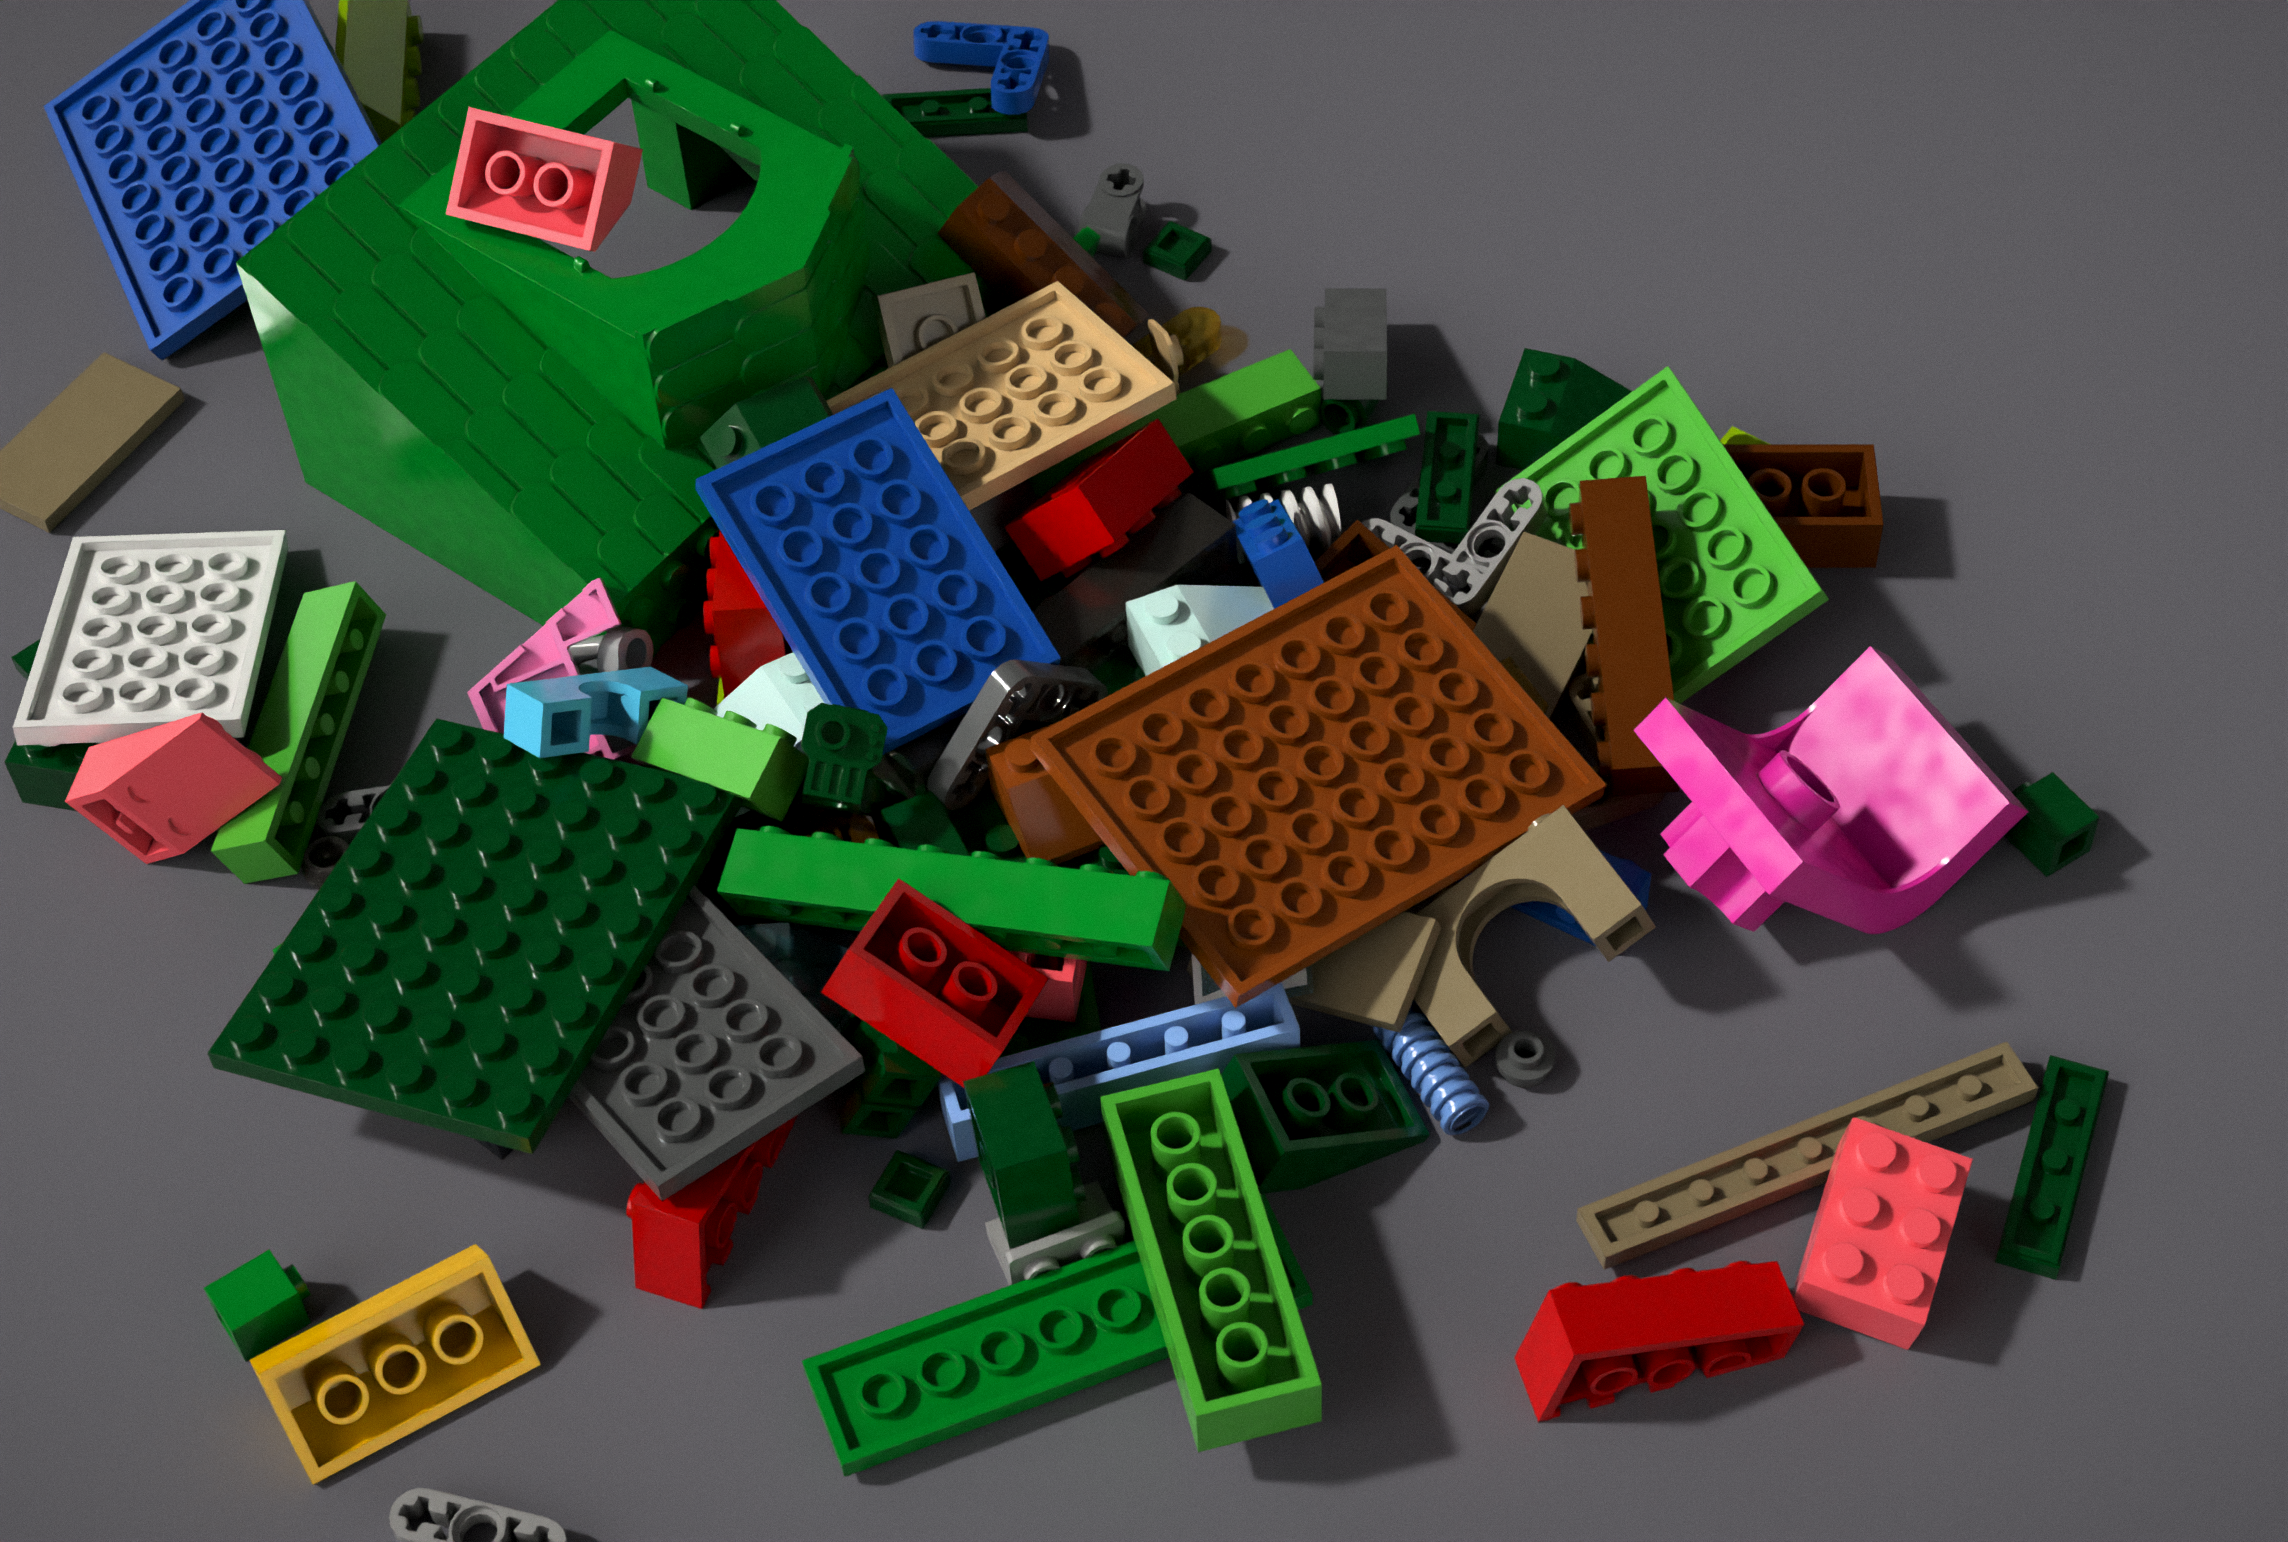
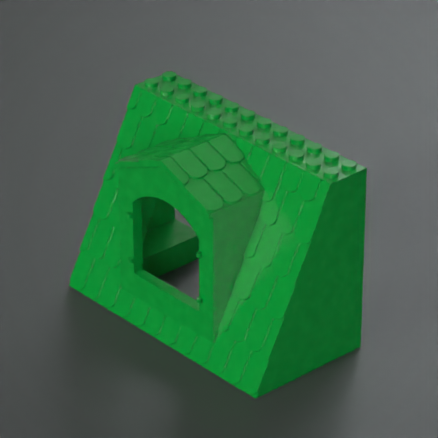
(556, 415)

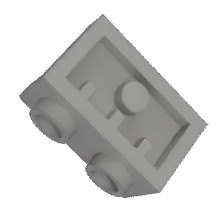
(1097, 1232)

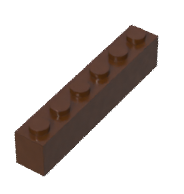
(1625, 625)

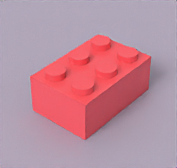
(1881, 1233)

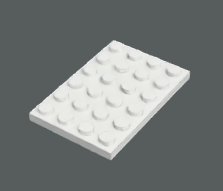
(152, 635)

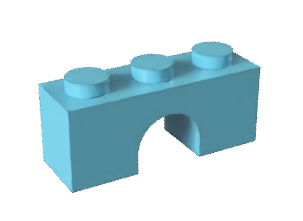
(563, 712)

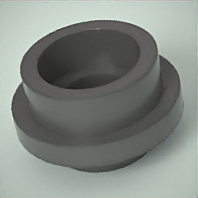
(1523, 1071)

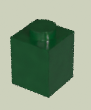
(2056, 827)

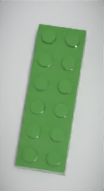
(1211, 1261)

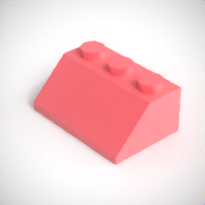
(541, 180)

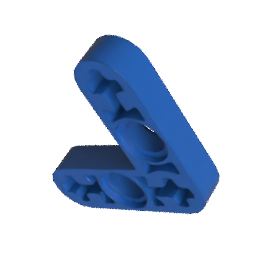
(1014, 51)

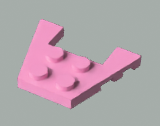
(548, 657)

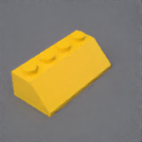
(395, 1362)

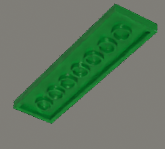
(997, 1355)

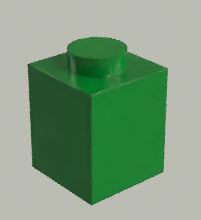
(259, 1304)

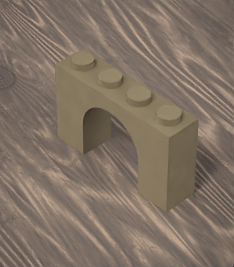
(1546, 864)

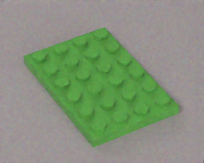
(1720, 554)

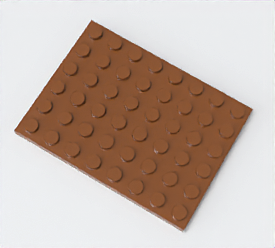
(1316, 771)

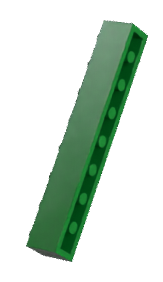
(1014, 904)

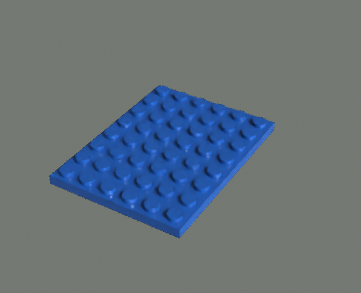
(205, 149)

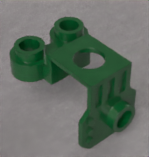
(840, 751)

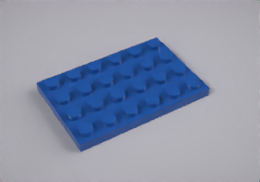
(874, 567)

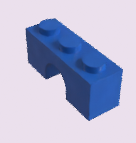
(1276, 551)

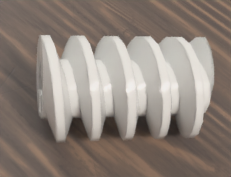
(1310, 516)

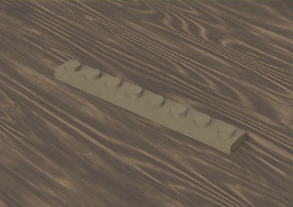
(1798, 1155)

